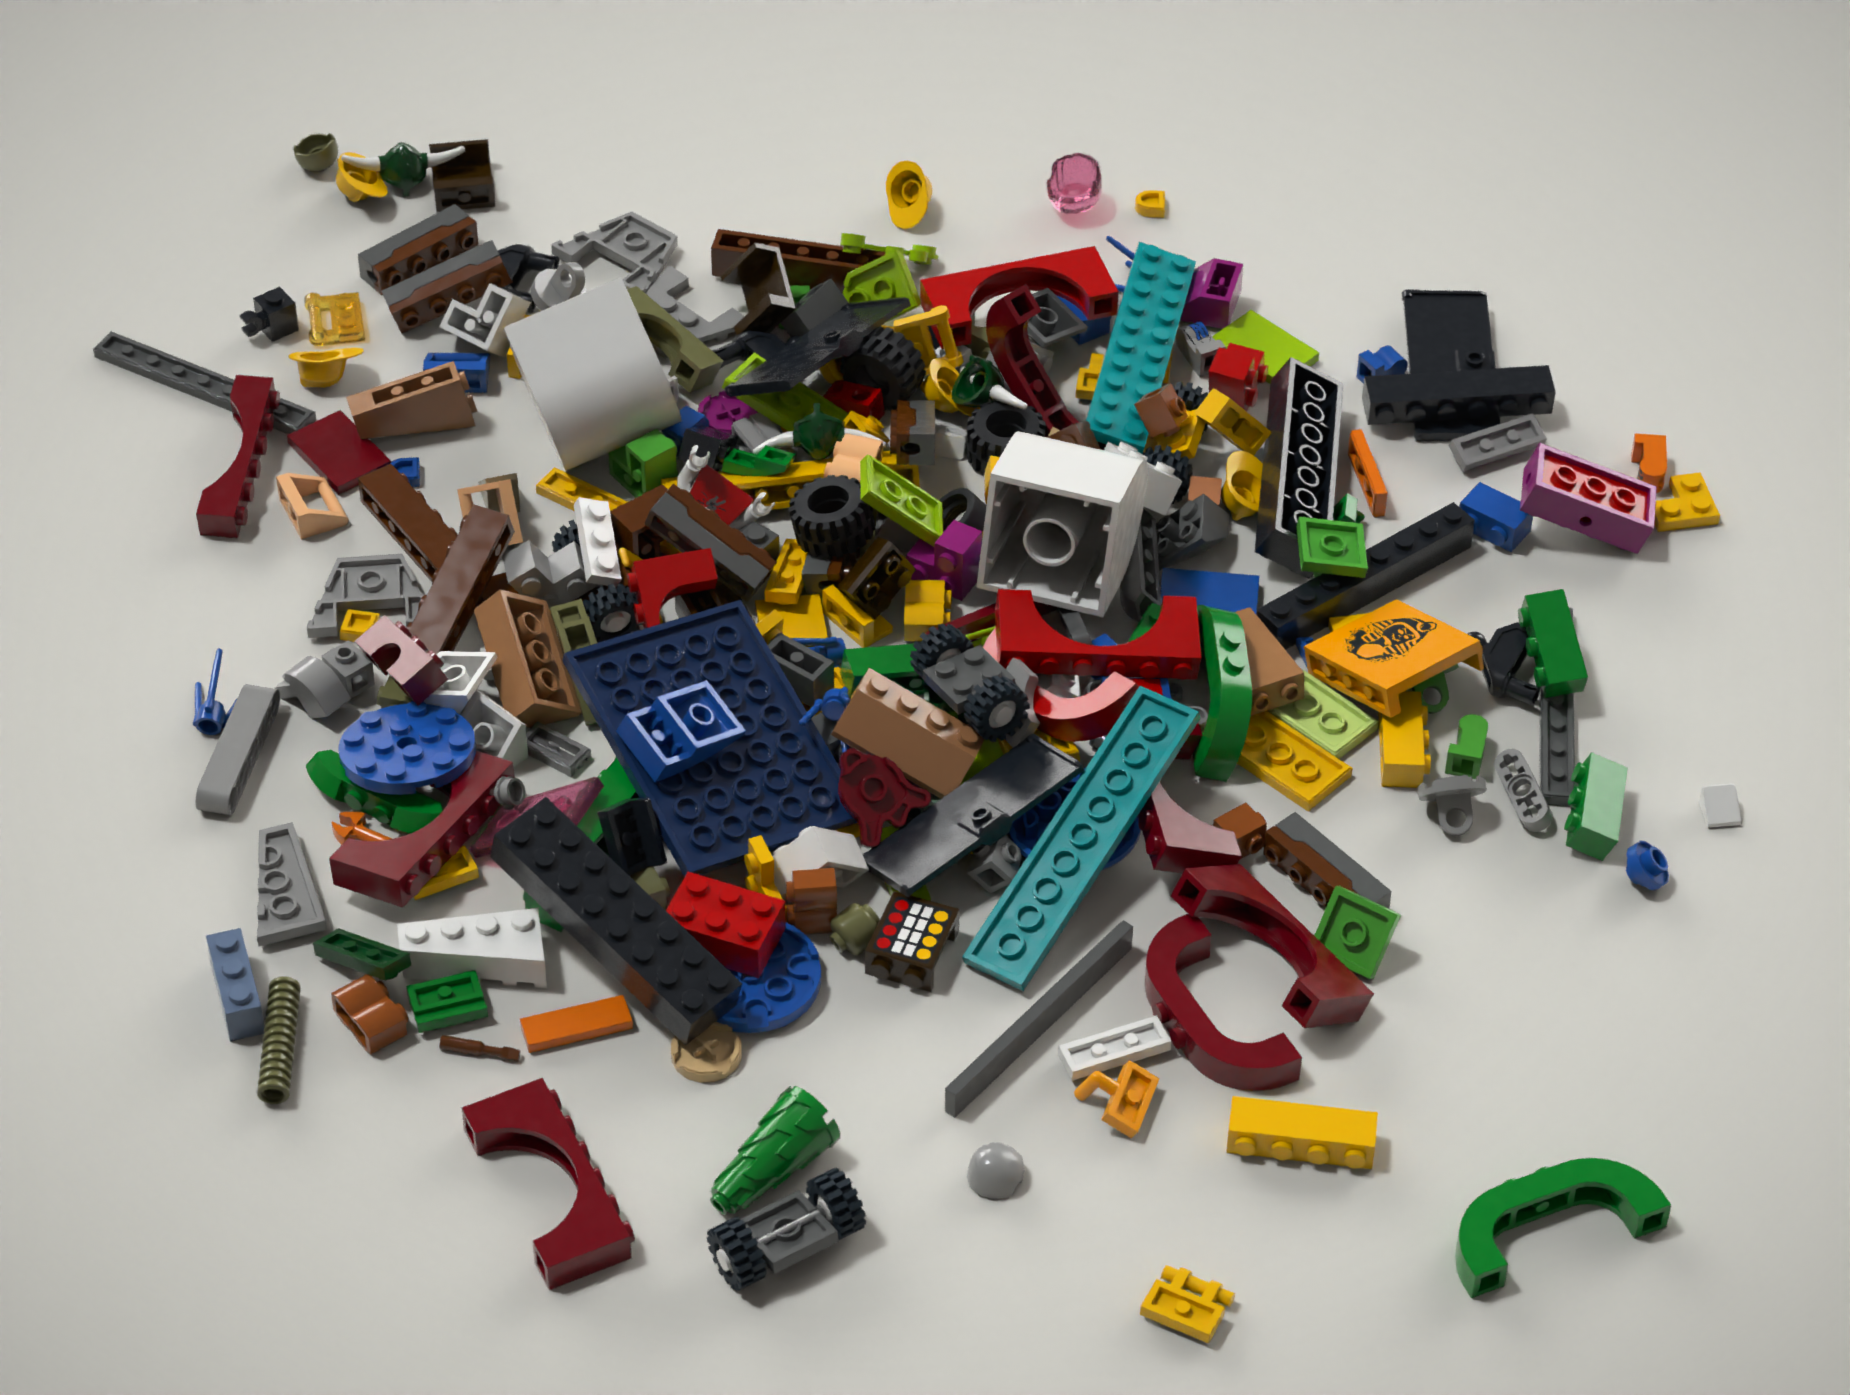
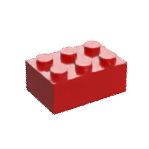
(730, 921)

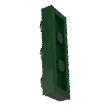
(362, 954)

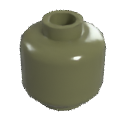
(853, 928)

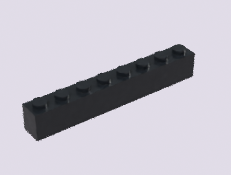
(1390, 566)

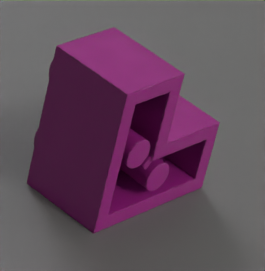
(951, 559)

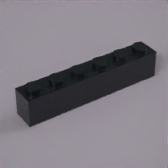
(1458, 395)

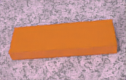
(1367, 473)
(576, 1023)

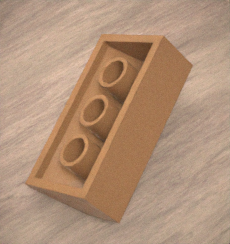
(529, 659)
(916, 735)

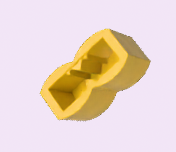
(925, 607)

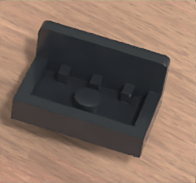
(632, 835)

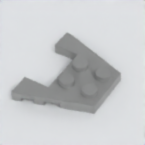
(630, 242)
(674, 282)
(365, 585)

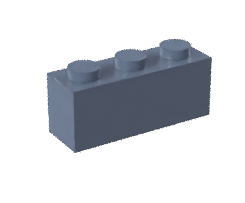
(235, 984)

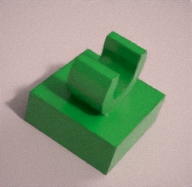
(1347, 510)

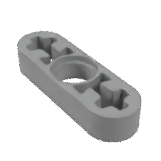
(1534, 796)

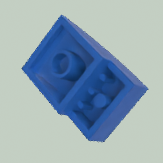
(679, 730)

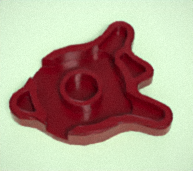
(876, 793)

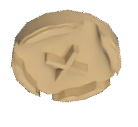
(708, 1056)

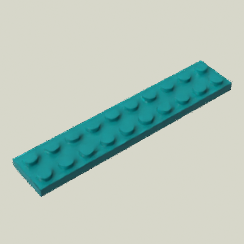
(1139, 344)
(1081, 838)

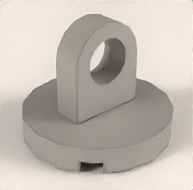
(558, 285)
(1453, 794)

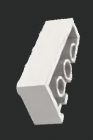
(494, 944)

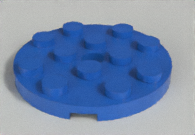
(381, 754)
(783, 989)

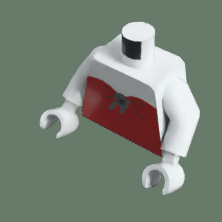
(719, 493)

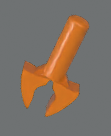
(355, 829)

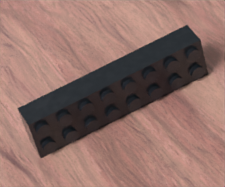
(1297, 459)
(616, 920)

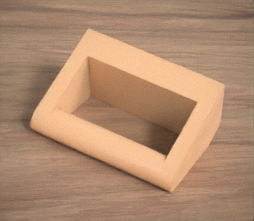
(505, 500)
(309, 521)

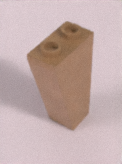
(415, 404)
(1273, 671)

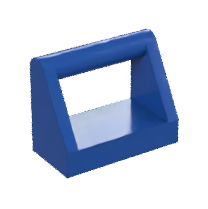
(475, 366)

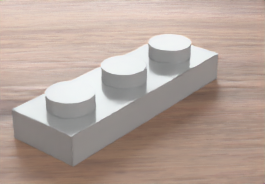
(1497, 442)

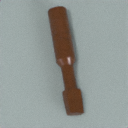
(477, 1048)

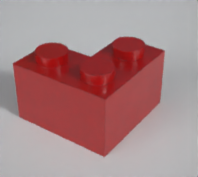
(1238, 373)

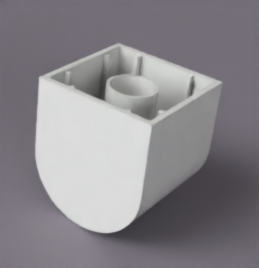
(592, 373)
(1061, 522)

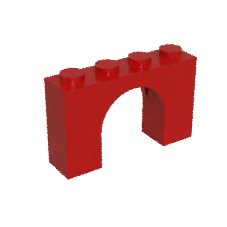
(666, 577)

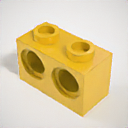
(1232, 422)

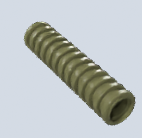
(279, 1040)

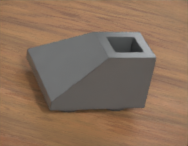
(1190, 531)

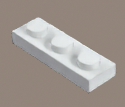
(597, 542)
(1114, 1047)

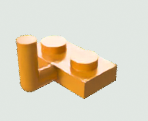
(1128, 1096)

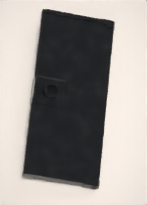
(1448, 335)
(831, 339)
(971, 815)

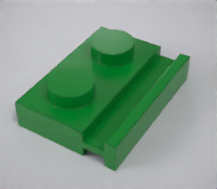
(447, 1001)

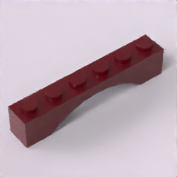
(225, 502)

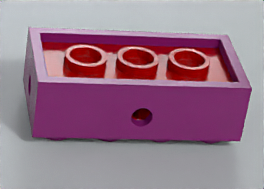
(1588, 498)

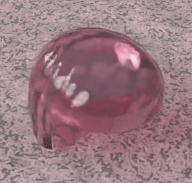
(1075, 183)

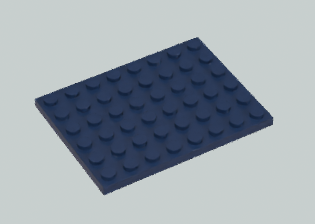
(762, 783)

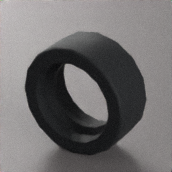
(963, 500)

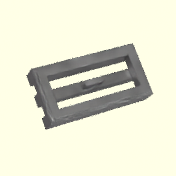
(550, 751)

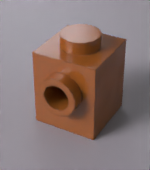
(1162, 411)
(1247, 826)

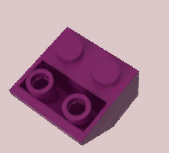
(1213, 293)

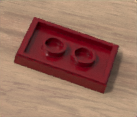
(336, 451)

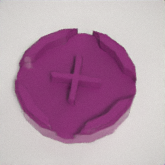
(724, 410)

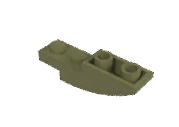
(574, 633)

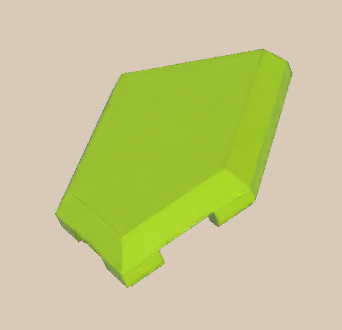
(882, 279)

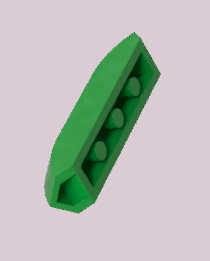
(401, 812)

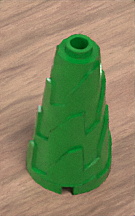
(783, 1142)

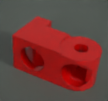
(856, 398)

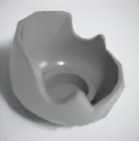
(995, 1171)

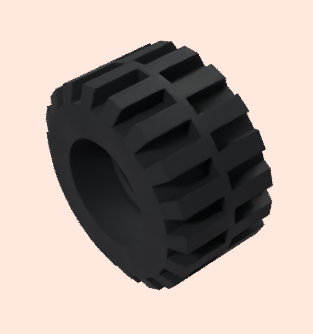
(886, 363)
(994, 426)
(831, 517)

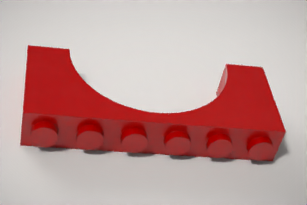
(1071, 274)
(1164, 651)

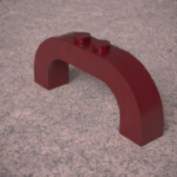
(1018, 362)
(1221, 1059)

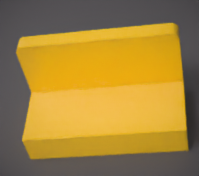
(852, 619)

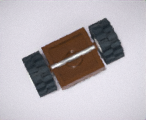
(607, 606)

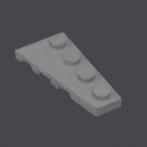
(286, 891)

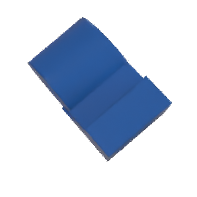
(1383, 362)

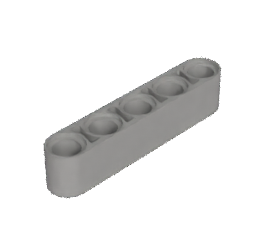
(237, 749)

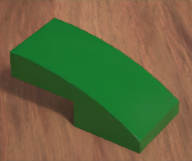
(767, 462)

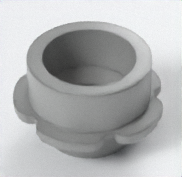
(509, 792)

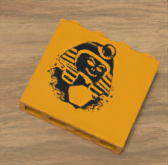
(1389, 654)

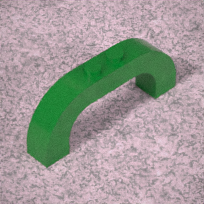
(1230, 693)
(1546, 1192)

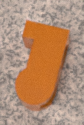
(1652, 455)

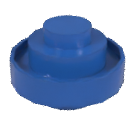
(1647, 866)

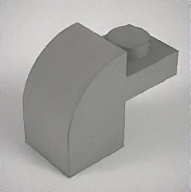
(315, 687)

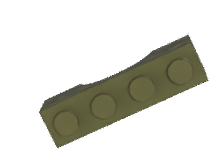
(689, 357)

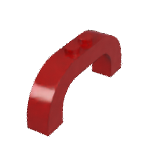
(1082, 716)

